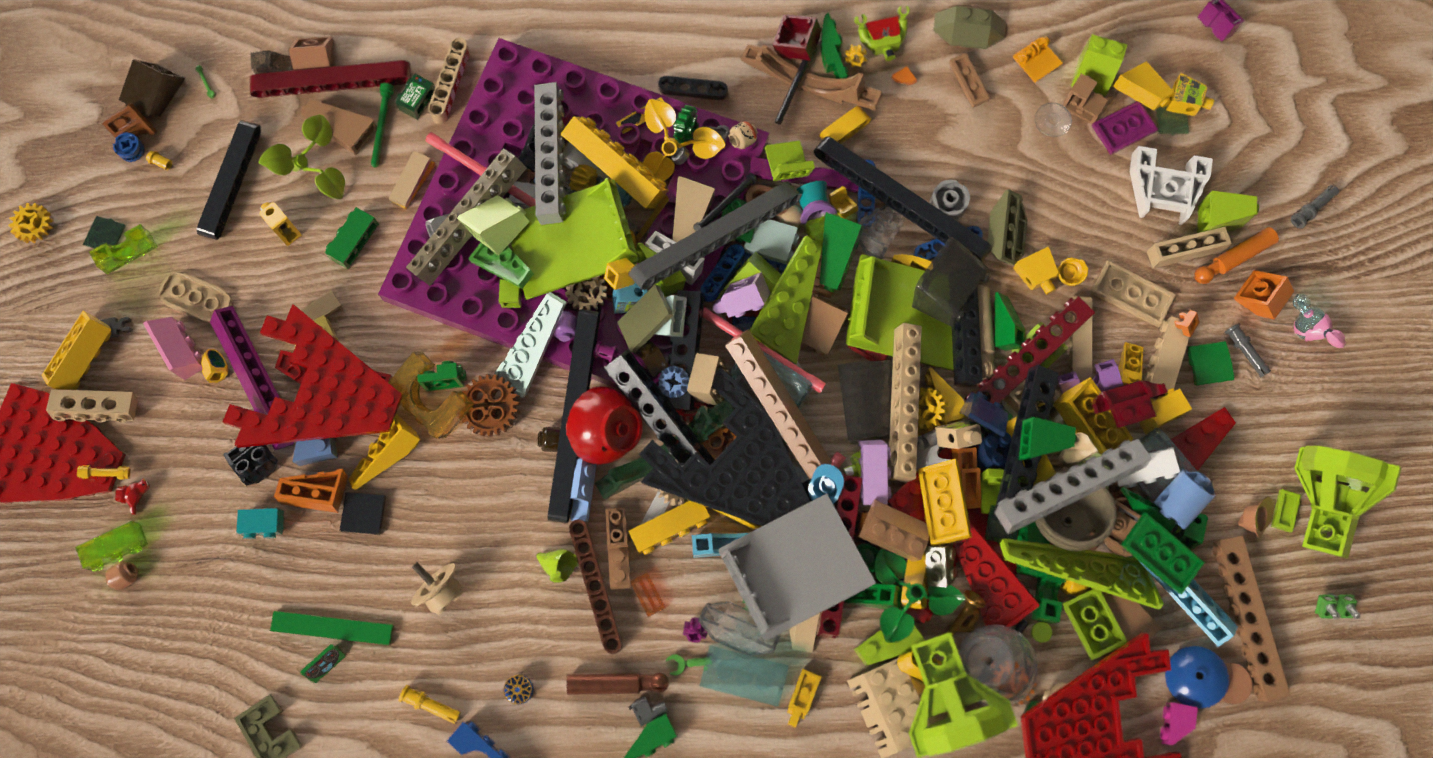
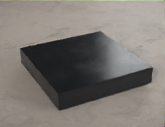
(362, 513)

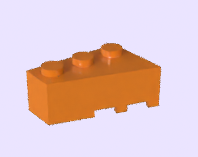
(314, 491)

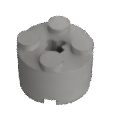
(951, 198)

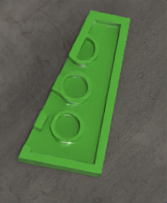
(506, 265)

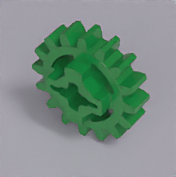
(685, 124)

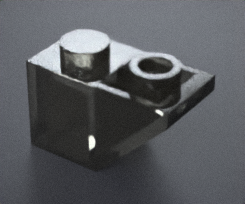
(269, 62)

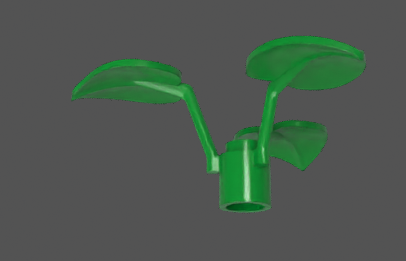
(896, 624)

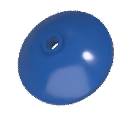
(1183, 681)

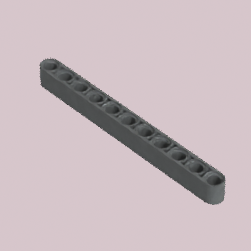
(714, 235)

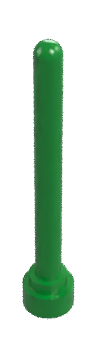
(386, 91)

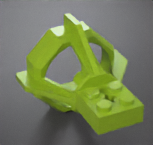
(1337, 505)
(950, 690)

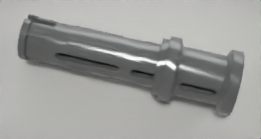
(1310, 210)
(1242, 341)

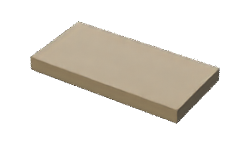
(1133, 293)

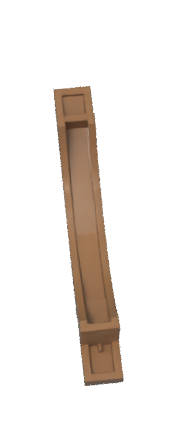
(837, 90)

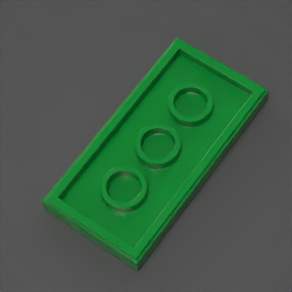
(1162, 553)

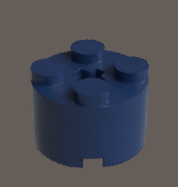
(993, 451)

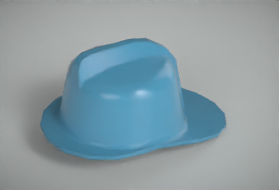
(826, 480)

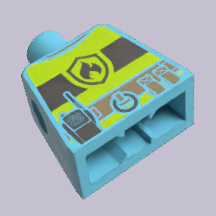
(626, 298)

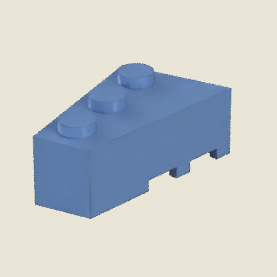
(314, 451)

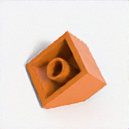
(1265, 294)

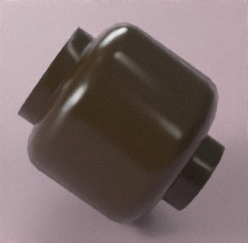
(549, 439)

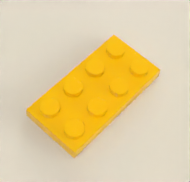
(944, 502)

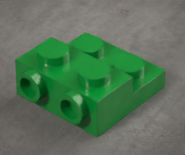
(448, 376)

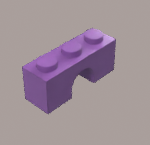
(1106, 377)

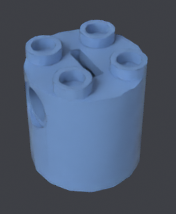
(1185, 497)

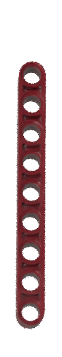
(329, 79)

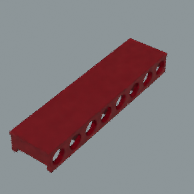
(847, 508)

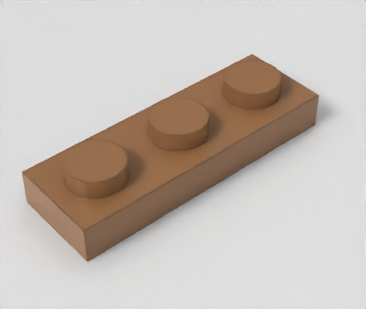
(969, 80)

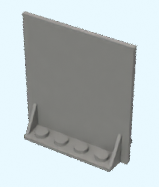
(796, 567)

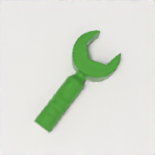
(690, 663)

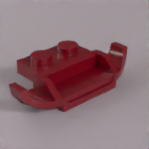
(1129, 402)

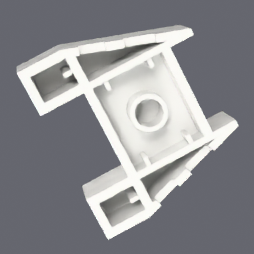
(1167, 187)

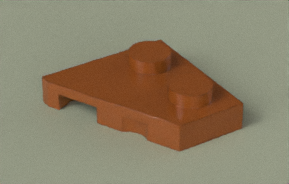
(128, 120)

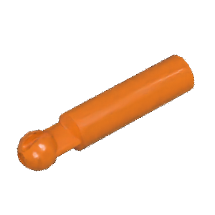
(1237, 255)

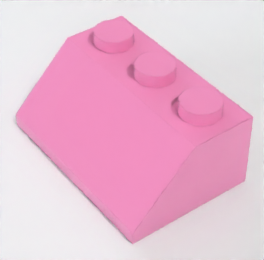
(175, 346)

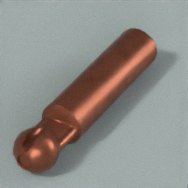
(615, 683)

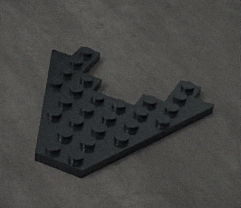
(749, 478)

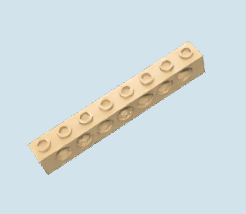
(905, 402)

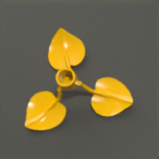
(662, 115)

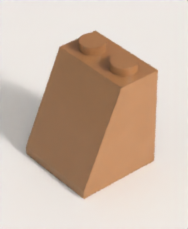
(823, 324)

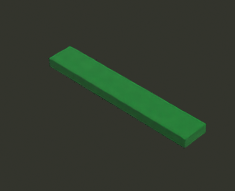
(331, 628)

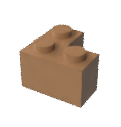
(1083, 101)

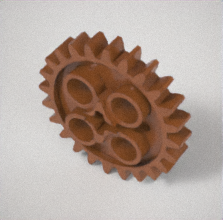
(489, 387)

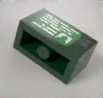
(415, 96)

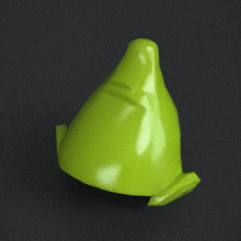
(558, 564)

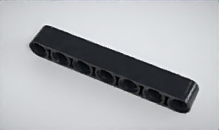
(229, 180)

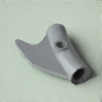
(928, 450)

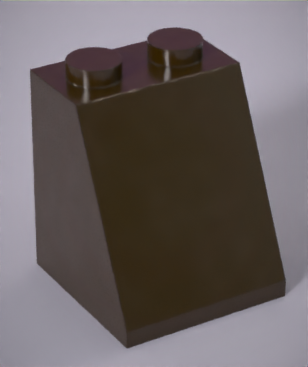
(149, 87)

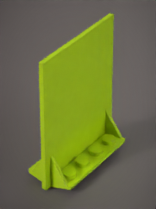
(581, 245)
(883, 302)

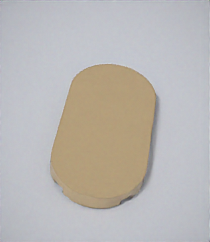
(193, 296)

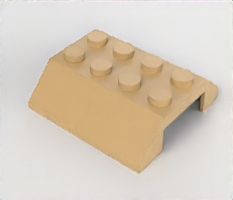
(891, 704)

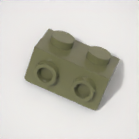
(940, 565)

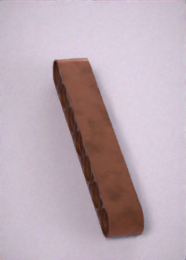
(589, 578)

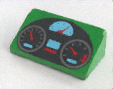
(323, 663)

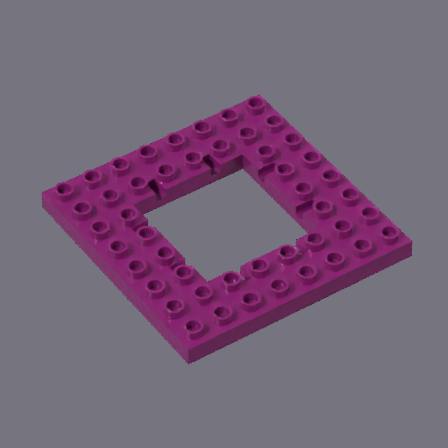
(501, 118)

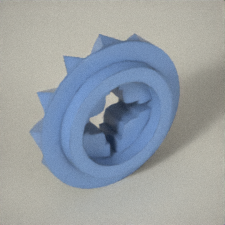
(680, 376)

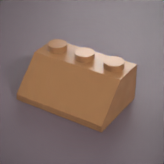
(895, 531)

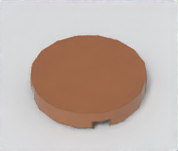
(1239, 684)

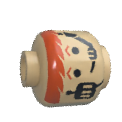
(743, 135)

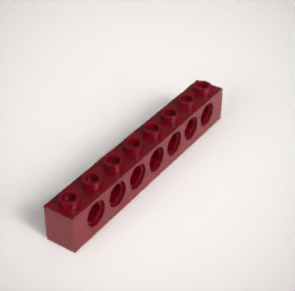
(1081, 312)

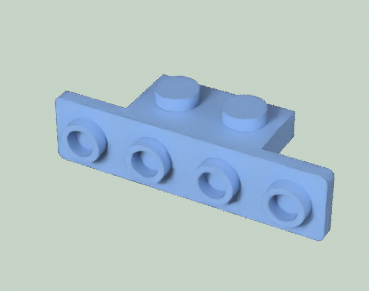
(582, 489)

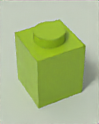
(509, 295)

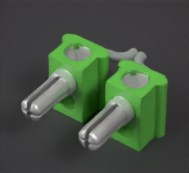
(1344, 609)

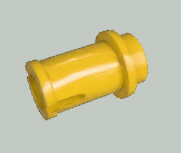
(154, 158)

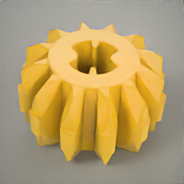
(583, 177)

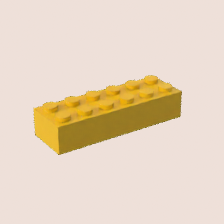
(615, 162)

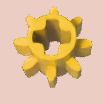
(855, 60)

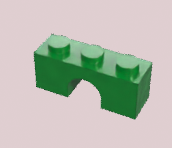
(1047, 597)

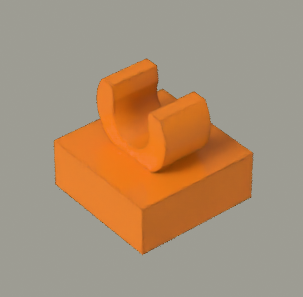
(1189, 323)

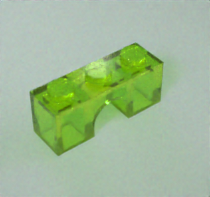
(111, 257)

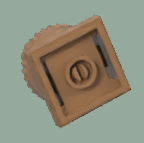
(1124, 523)

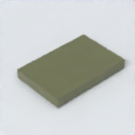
(645, 318)

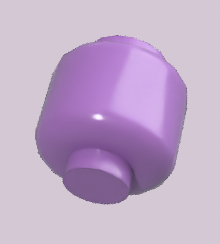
(565, 327)

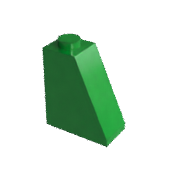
(1044, 437)

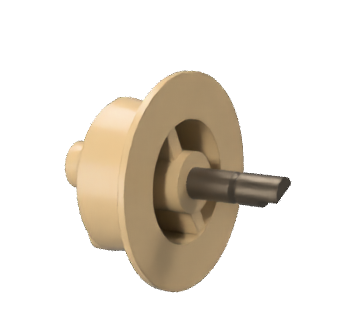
(437, 589)

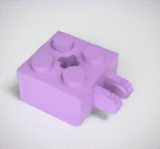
(743, 296)

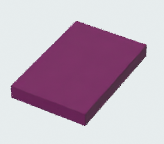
(1124, 127)

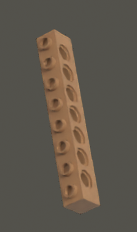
(1259, 625)

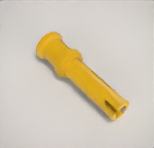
(421, 701)

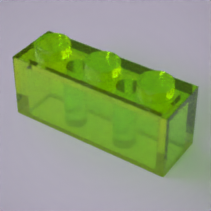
(111, 546)

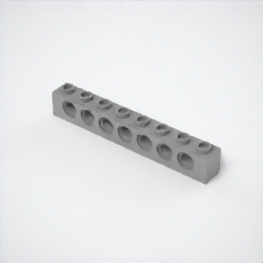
(549, 123)
(1012, 519)

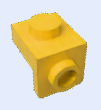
(842, 202)

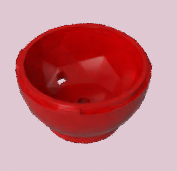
(596, 423)

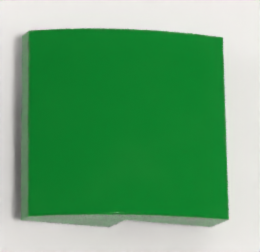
(1210, 363)

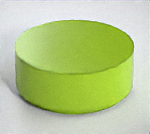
(1041, 632)

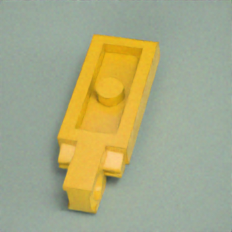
(802, 696)

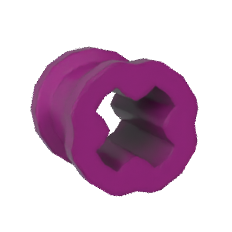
(605, 351)

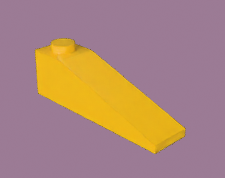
(385, 452)

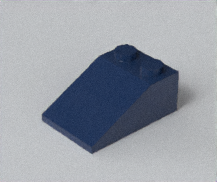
(985, 413)

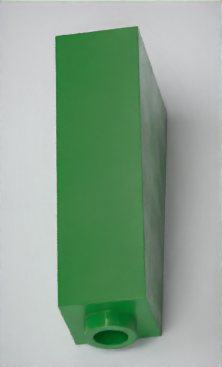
(838, 249)

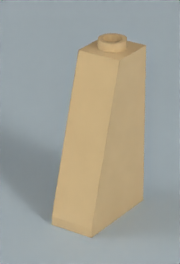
(692, 206)

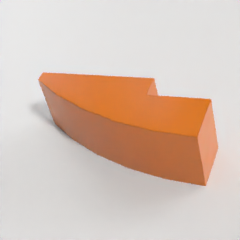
(969, 475)

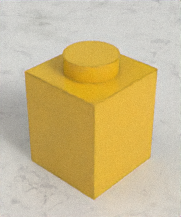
(618, 273)

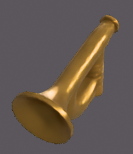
(972, 602)

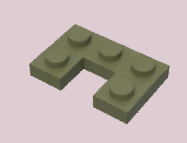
(258, 736)

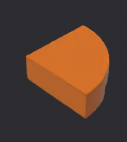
(904, 76)

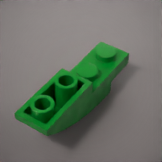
(830, 49)

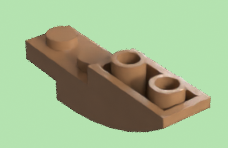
(618, 548)

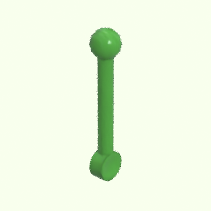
(210, 93)

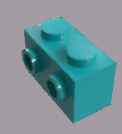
(260, 522)

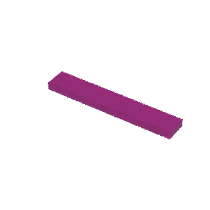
(834, 180)

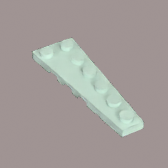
(531, 345)

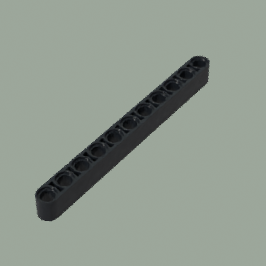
(898, 197)
(578, 383)

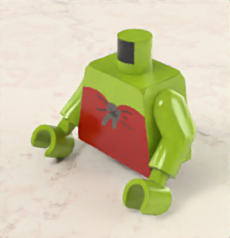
(883, 35)

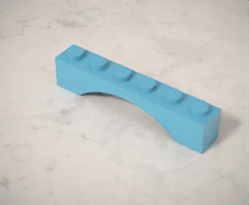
(708, 544)

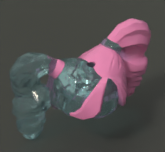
(1318, 319)

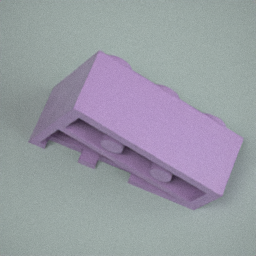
(874, 471)

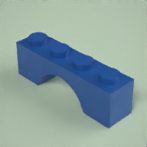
(468, 739)

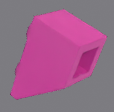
(1178, 722)

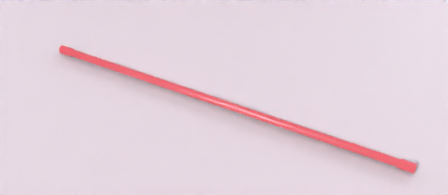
(442, 145)

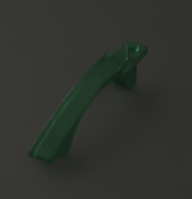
(703, 425)

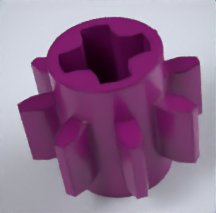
(694, 631)

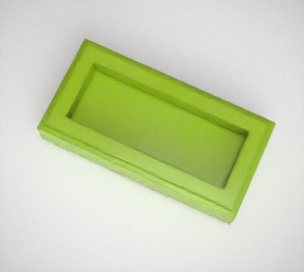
(1286, 510)

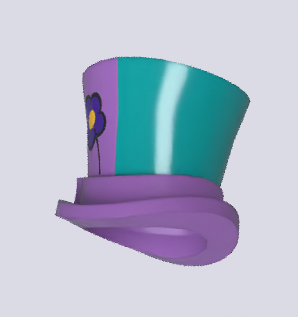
(814, 201)

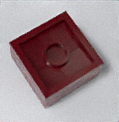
(797, 37)

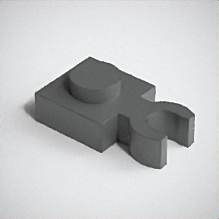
(117, 326)

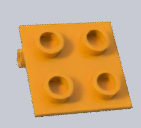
(1037, 59)

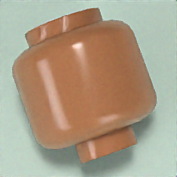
(121, 575)

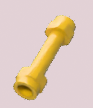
(86, 472)

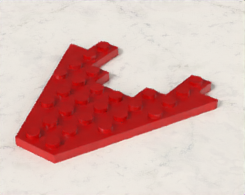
(334, 400)
(1085, 713)

